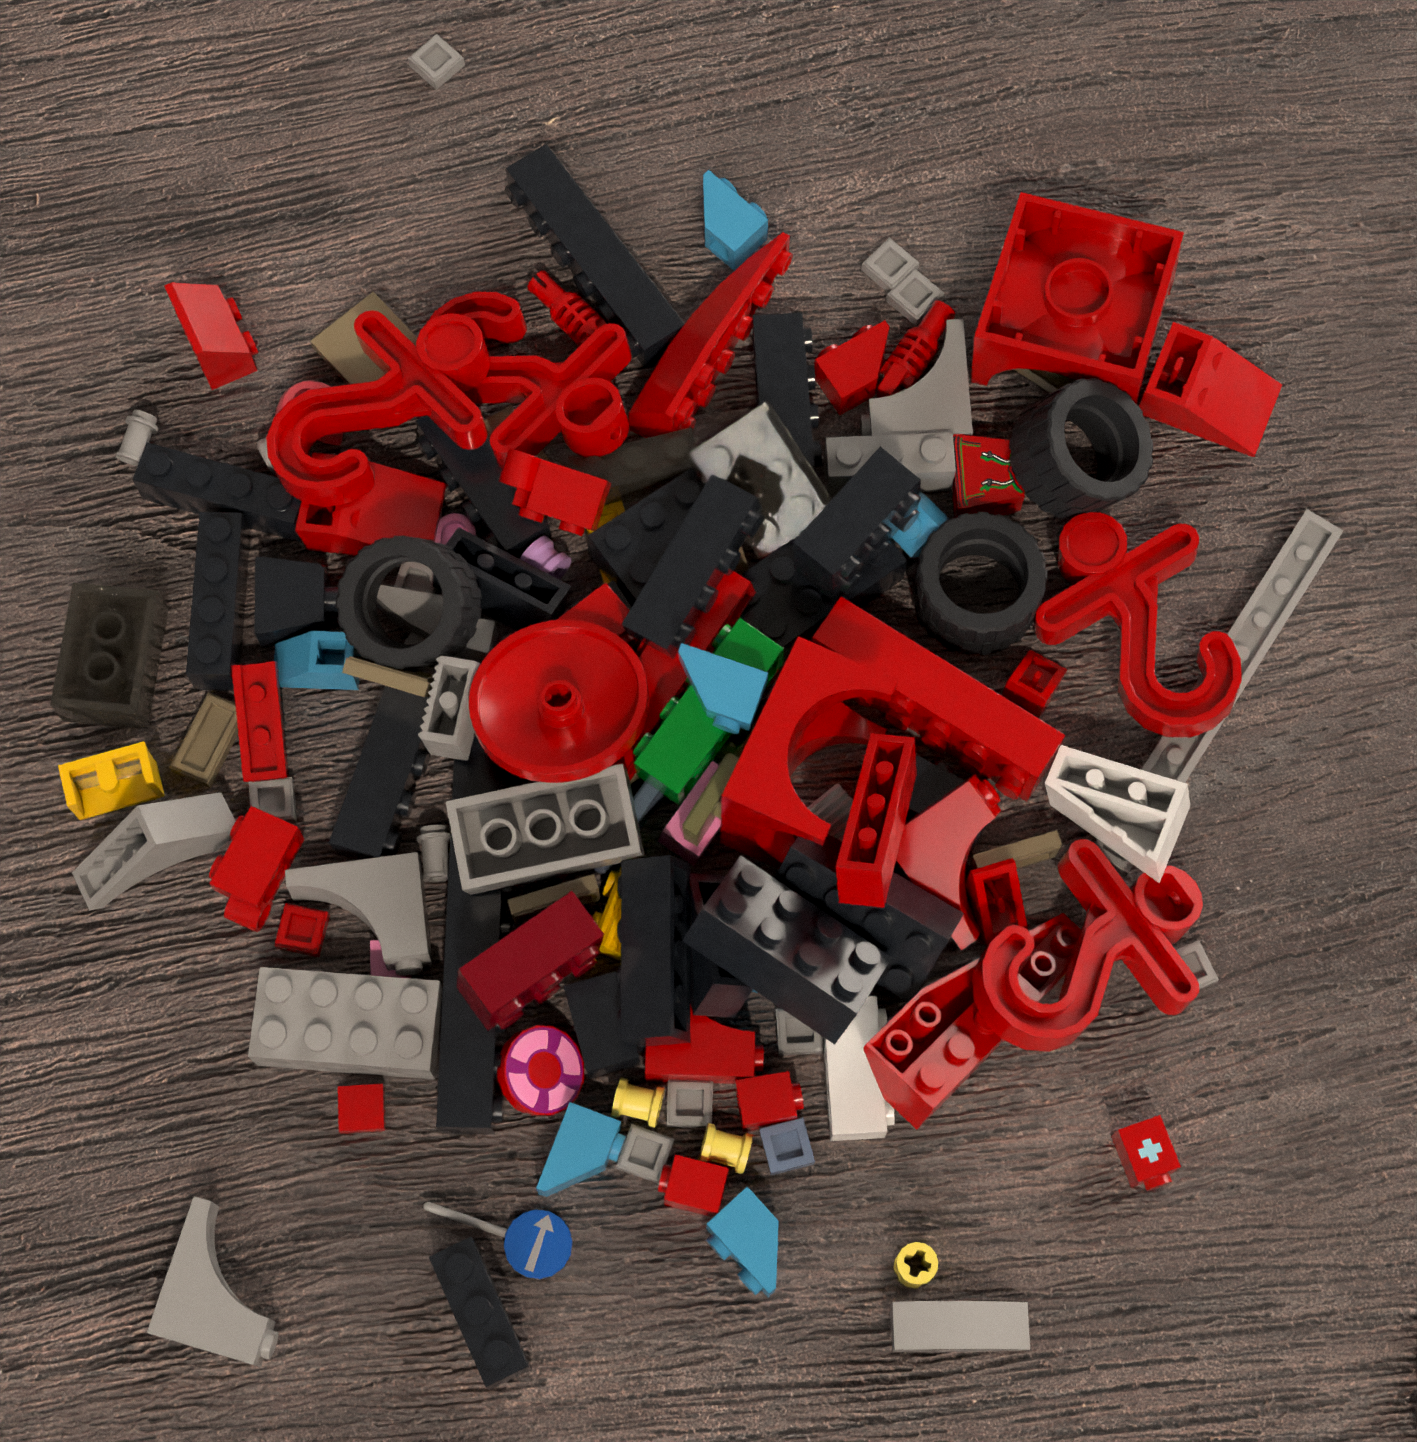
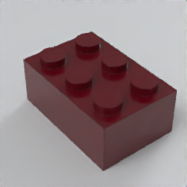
(530, 962)

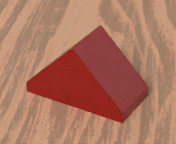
(1034, 683)
(996, 898)

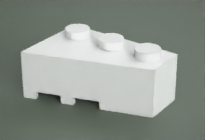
(1120, 806)

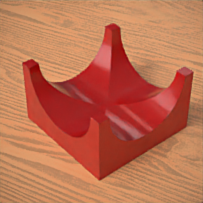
(1076, 295)
(797, 720)

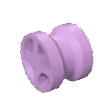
(544, 557)

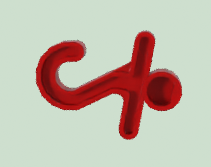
(417, 382)
(553, 396)
(1126, 588)
(1119, 924)

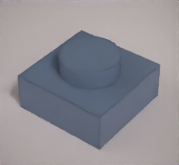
(786, 1146)

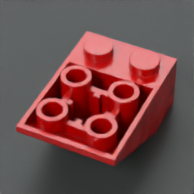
(1209, 391)
(394, 507)

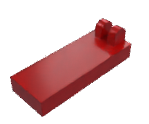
(260, 721)

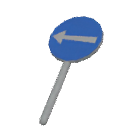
(534, 1243)

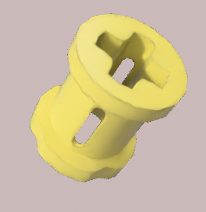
(637, 1102)
(725, 1148)
(929, 1260)

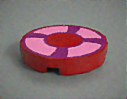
(541, 1070)

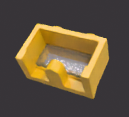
(111, 781)

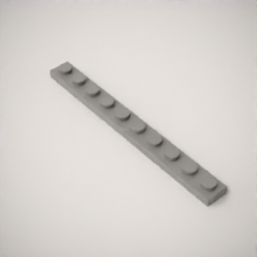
(1252, 636)

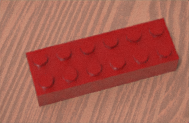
(945, 703)

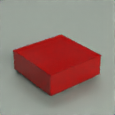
(302, 930)
(361, 1108)

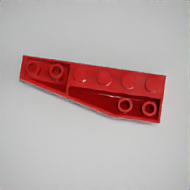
(706, 344)
(941, 1033)

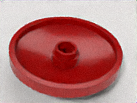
(559, 701)

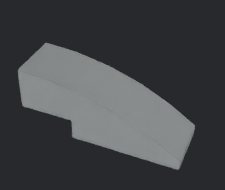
(421, 613)
(959, 1326)

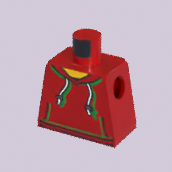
(984, 477)

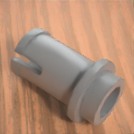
(138, 433)
(435, 852)

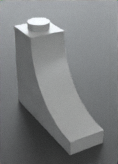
(934, 403)
(153, 840)
(384, 895)
(200, 1306)

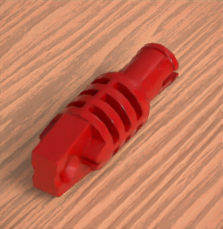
(566, 308)
(914, 351)

